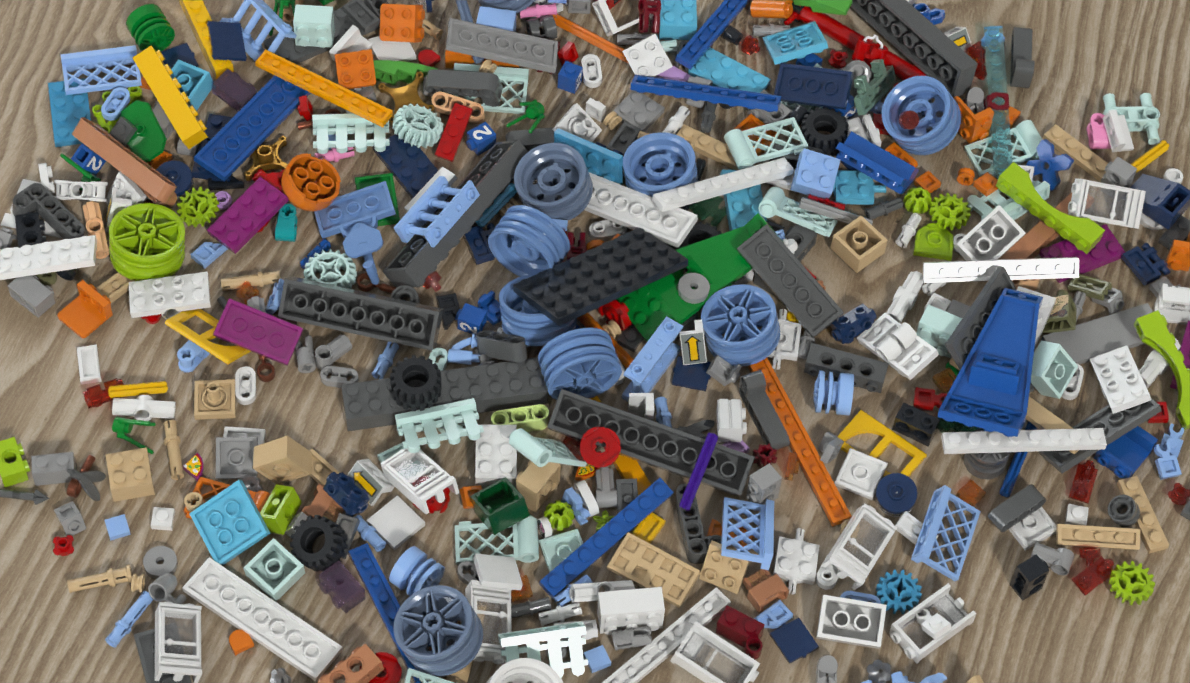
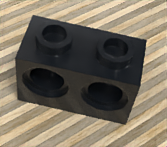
(28, 234)
(916, 424)
(1029, 577)

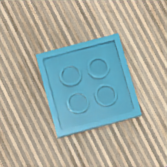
(795, 43)
(229, 523)

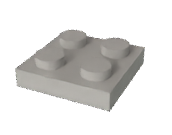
(639, 110)
(235, 457)

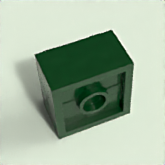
(500, 505)

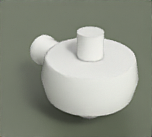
(791, 244)

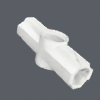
(906, 296)
(1154, 365)
(143, 408)
(589, 591)

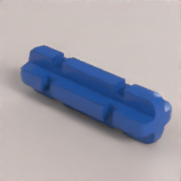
(323, 245)

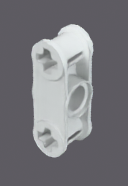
(91, 190)

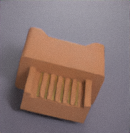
(323, 505)
(764, 589)

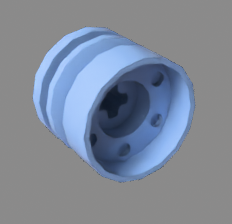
(834, 393)
(415, 571)

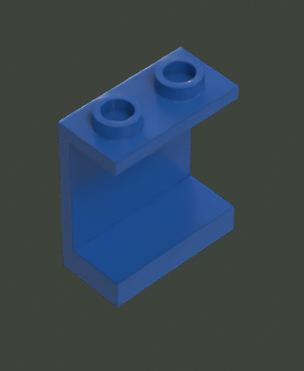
(1127, 452)

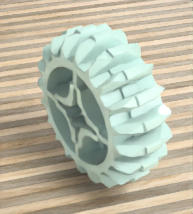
(417, 125)
(329, 267)

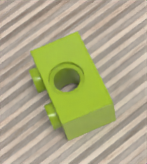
(16, 471)
(280, 508)

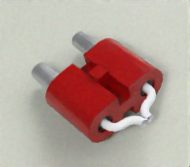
(868, 51)

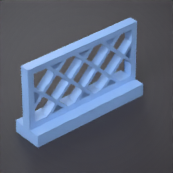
(100, 61)
(932, 525)
(764, 531)

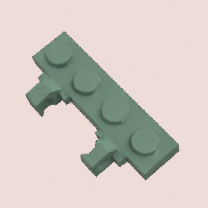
(872, 92)

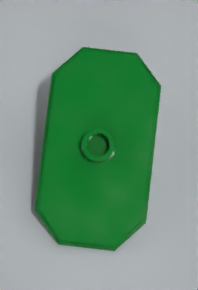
(149, 137)

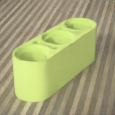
(527, 413)

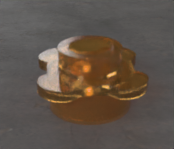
(241, 293)

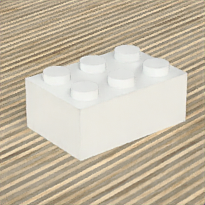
(990, 237)
(495, 456)
(630, 609)
(851, 621)

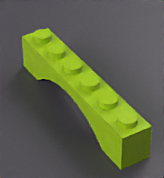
(1079, 231)
(1154, 333)

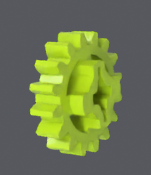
(198, 207)
(949, 211)
(1131, 583)

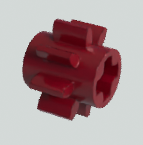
(764, 455)

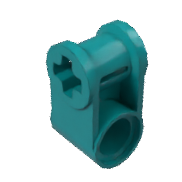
(287, 224)

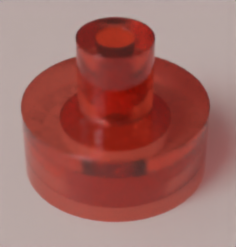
(750, 45)
(908, 120)
(432, 281)
(1089, 553)

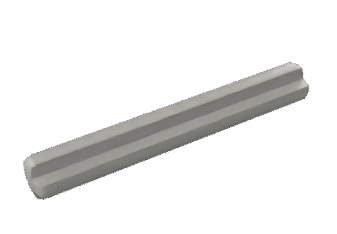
(829, 211)

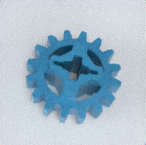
(909, 591)

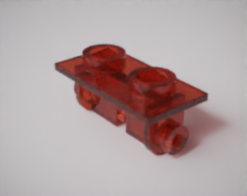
(977, 53)
(96, 397)
(1083, 482)
(1093, 575)

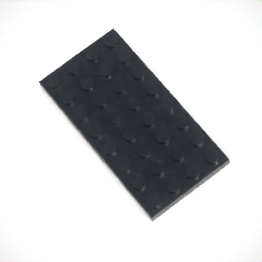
(600, 276)

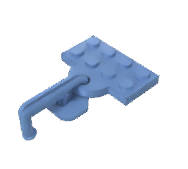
(357, 219)

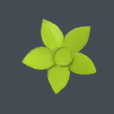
(602, 520)

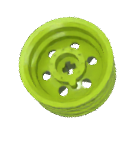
(146, 242)

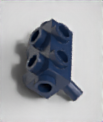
(853, 324)
(346, 493)

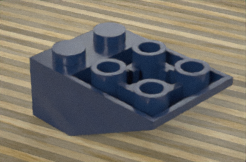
(1163, 199)

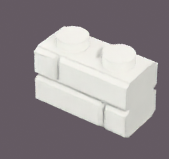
(730, 420)

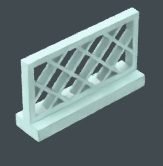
(506, 76)

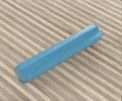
(499, 203)

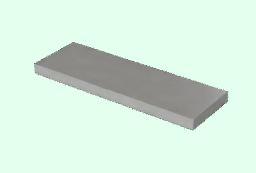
(502, 45)
(1101, 334)

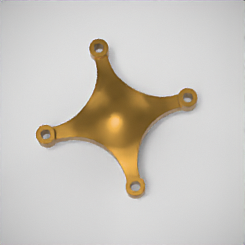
(405, 95)
(267, 158)

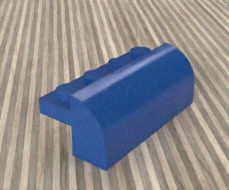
(876, 163)

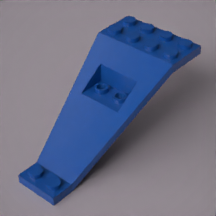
(997, 373)

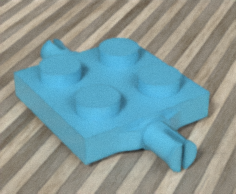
(855, 188)

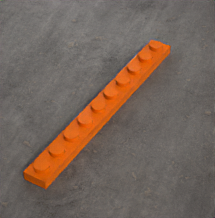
(802, 445)

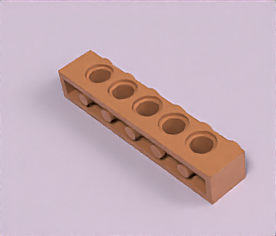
(360, 656)

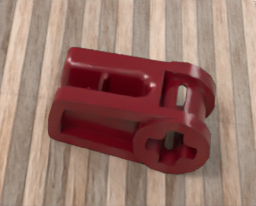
(645, 11)
(575, 251)

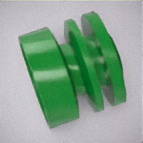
(150, 28)

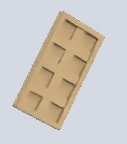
(652, 568)

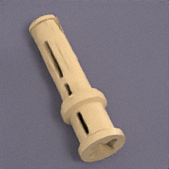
(110, 578)

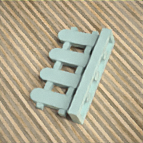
(347, 124)
(1010, 206)
(435, 417)
(552, 635)

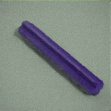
(698, 471)

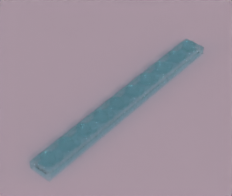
(997, 83)

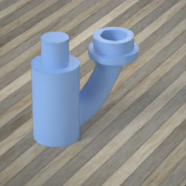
(459, 356)

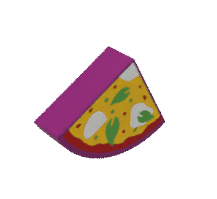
(194, 467)

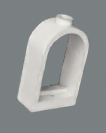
(606, 18)

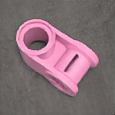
(1097, 133)

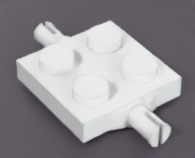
(789, 341)
(796, 560)

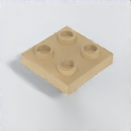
(214, 399)
(723, 570)

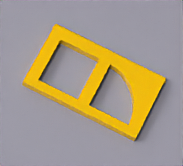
(225, 353)
(864, 423)

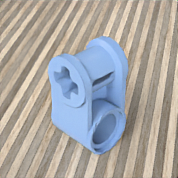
(190, 356)

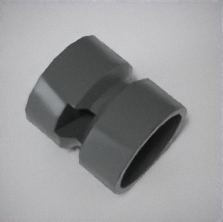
(547, 26)

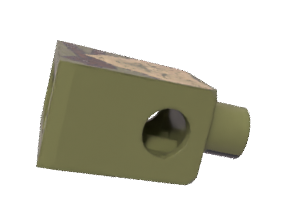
(1062, 315)

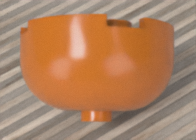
(310, 182)

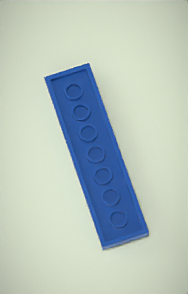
(249, 127)

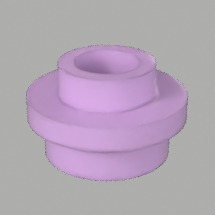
(223, 196)

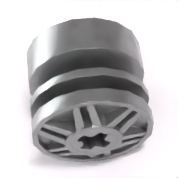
(986, 465)

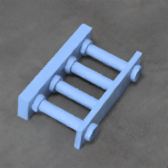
(254, 47)
(429, 203)
(653, 359)

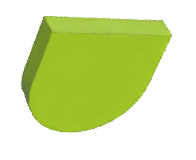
(934, 242)

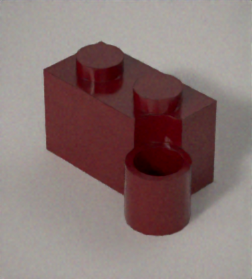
(741, 630)

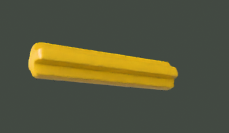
(1150, 155)
(137, 389)

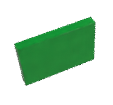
(366, 181)

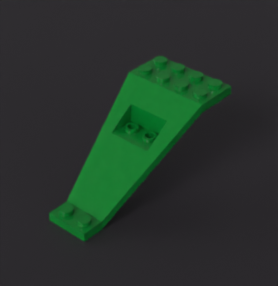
(713, 258)

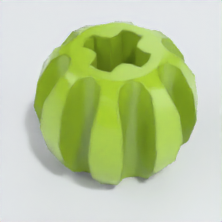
(917, 200)
(559, 515)

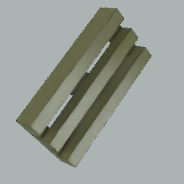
(1088, 288)

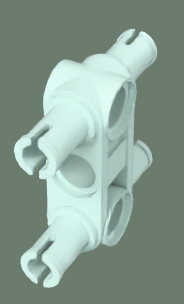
(1138, 117)

